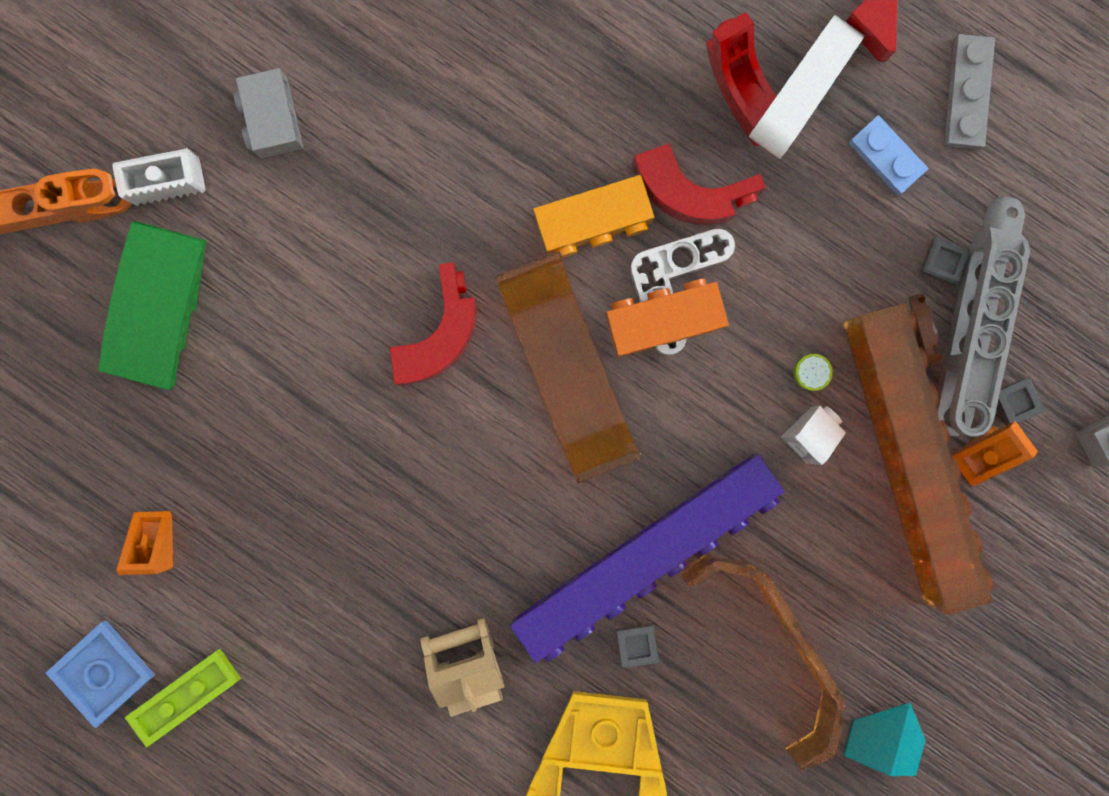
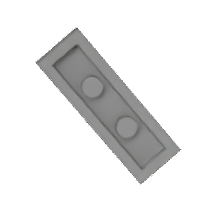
(969, 92)

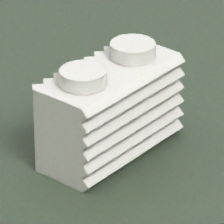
(159, 177)

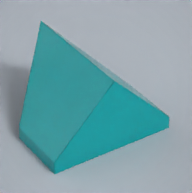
(887, 741)

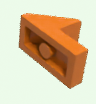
(994, 453)

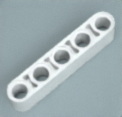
(806, 87)

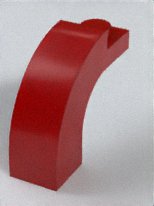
(738, 71)
(685, 200)
(447, 344)

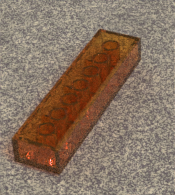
(918, 460)

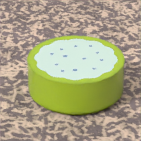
(813, 372)

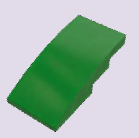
(152, 305)

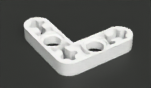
(668, 270)

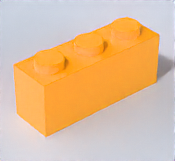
(594, 216)

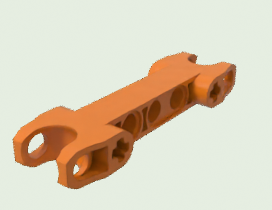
(59, 200)

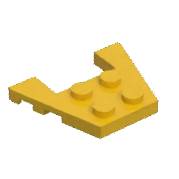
(602, 736)

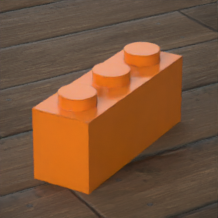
(666, 317)

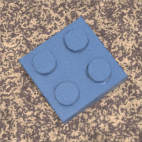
(100, 674)

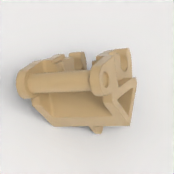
(467, 682)

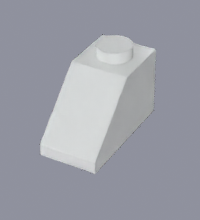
(815, 435)

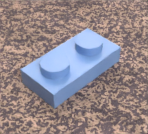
(888, 155)

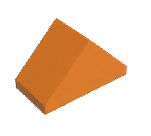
(147, 544)

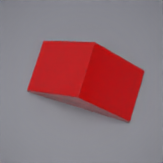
(879, 24)

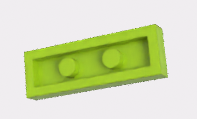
(183, 698)

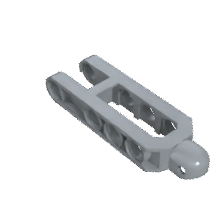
(976, 376)

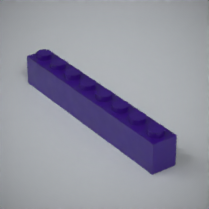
(646, 558)

